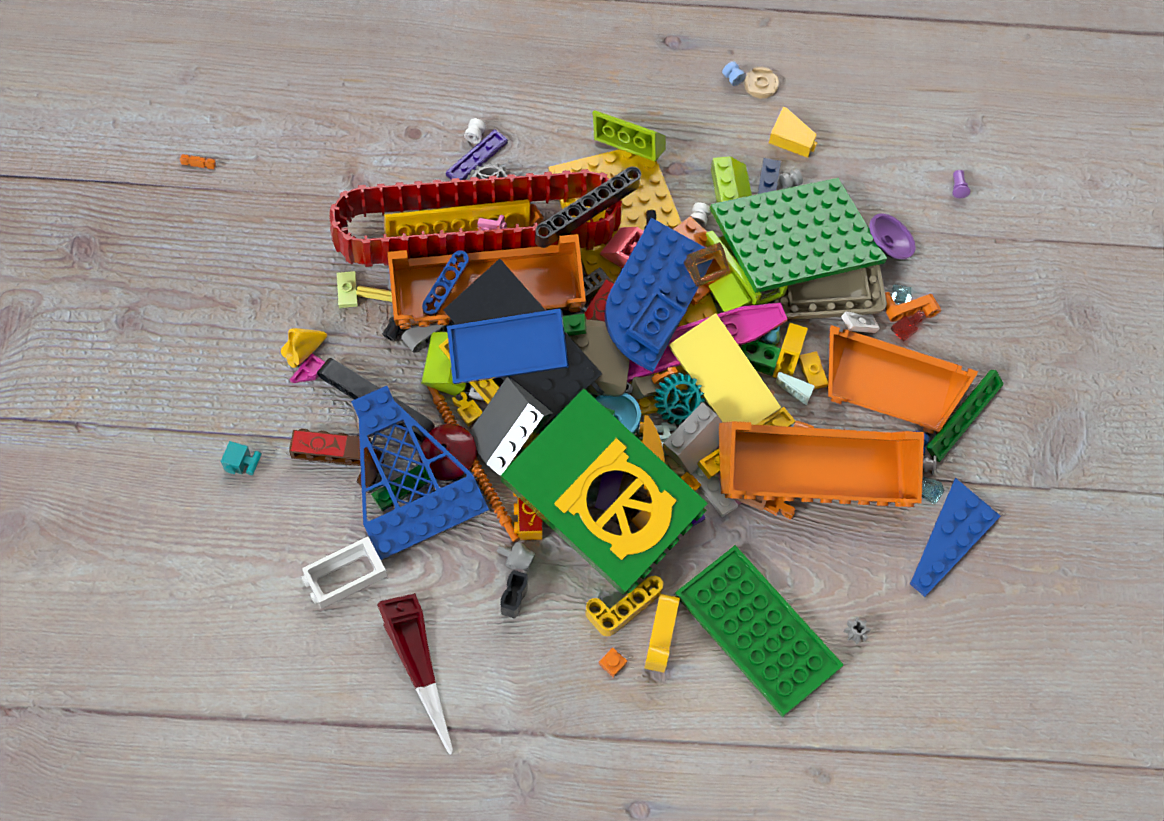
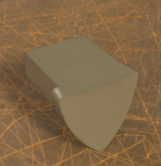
(643, 387)

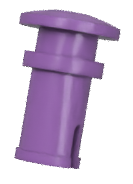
(960, 187)

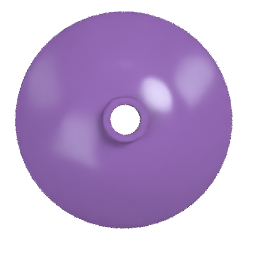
(892, 236)

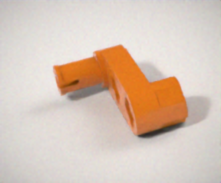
(925, 304)

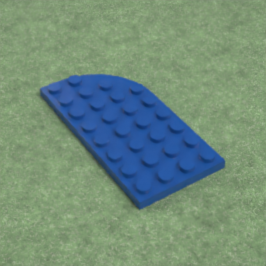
(651, 266)

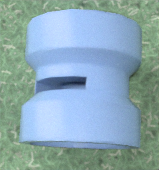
(734, 74)

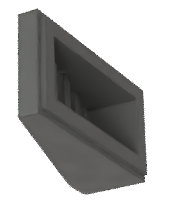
(593, 289)

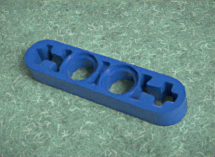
(447, 284)

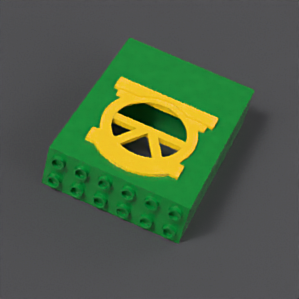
(565, 460)

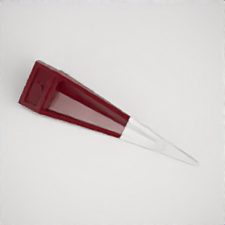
(407, 632)

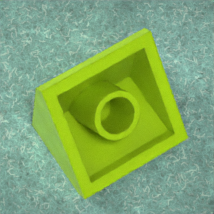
(730, 292)

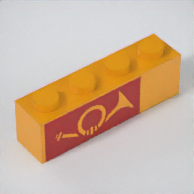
(529, 523)

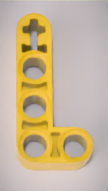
(627, 603)
(662, 633)

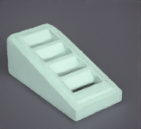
(797, 388)

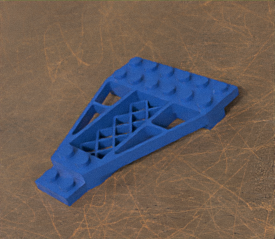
(426, 515)

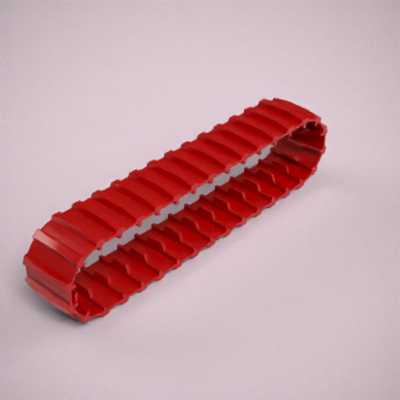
(464, 193)

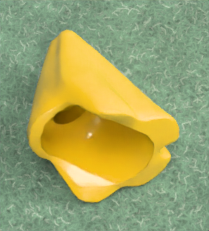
(301, 345)

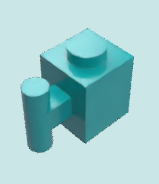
(237, 457)

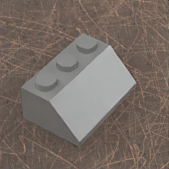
(694, 438)

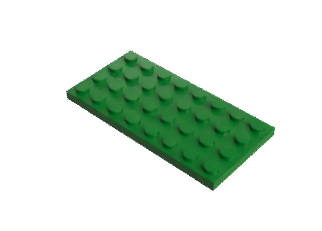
(759, 630)

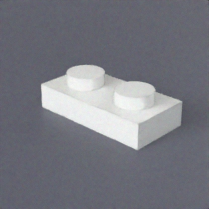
(860, 323)

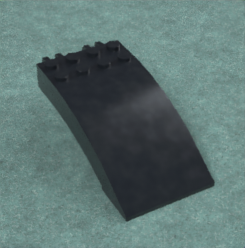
(502, 295)

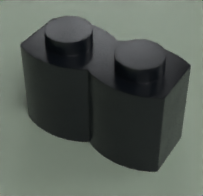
(512, 597)

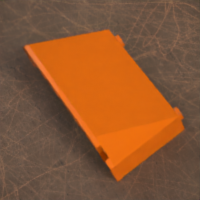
(894, 379)

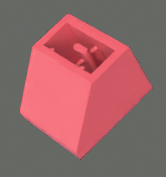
(621, 245)

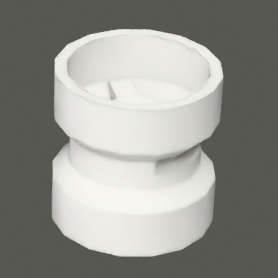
(475, 130)
(700, 213)

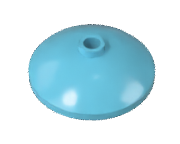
(626, 409)

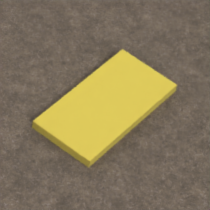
(724, 373)

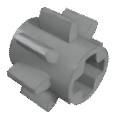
(861, 627)

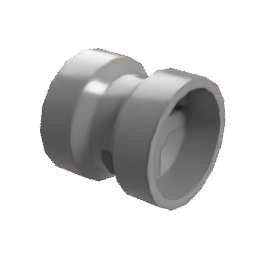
(791, 179)

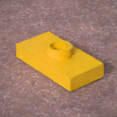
(813, 370)

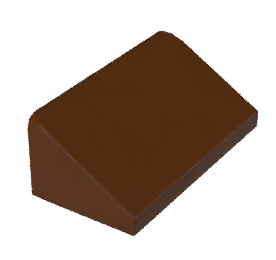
(371, 470)

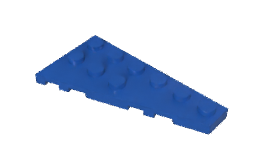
(956, 531)

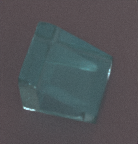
(901, 294)
(932, 490)
(592, 493)

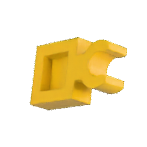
(468, 411)

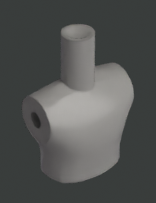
(518, 557)

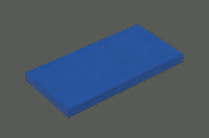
(507, 346)

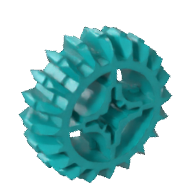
(669, 387)

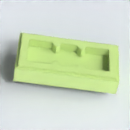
(347, 289)

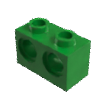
(758, 358)

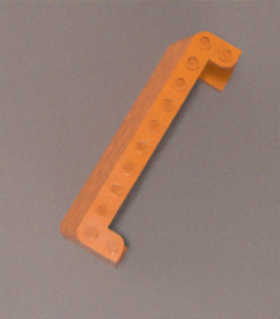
(548, 273)
(820, 464)

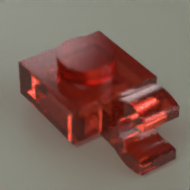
(907, 327)

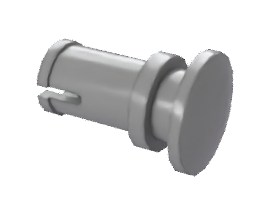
(929, 464)

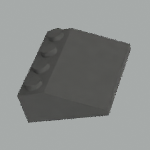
(508, 425)

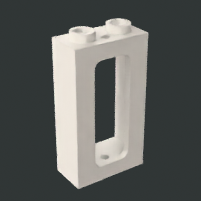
(338, 560)

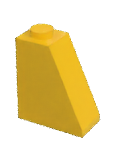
(793, 134)
(790, 350)

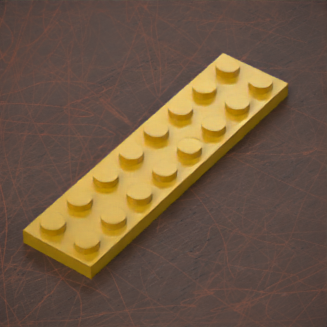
(456, 218)

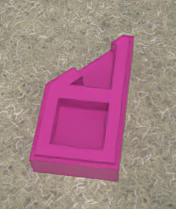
(308, 370)

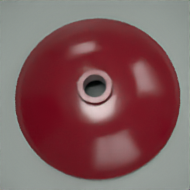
(459, 444)

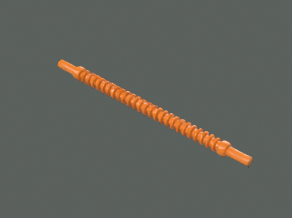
(504, 519)

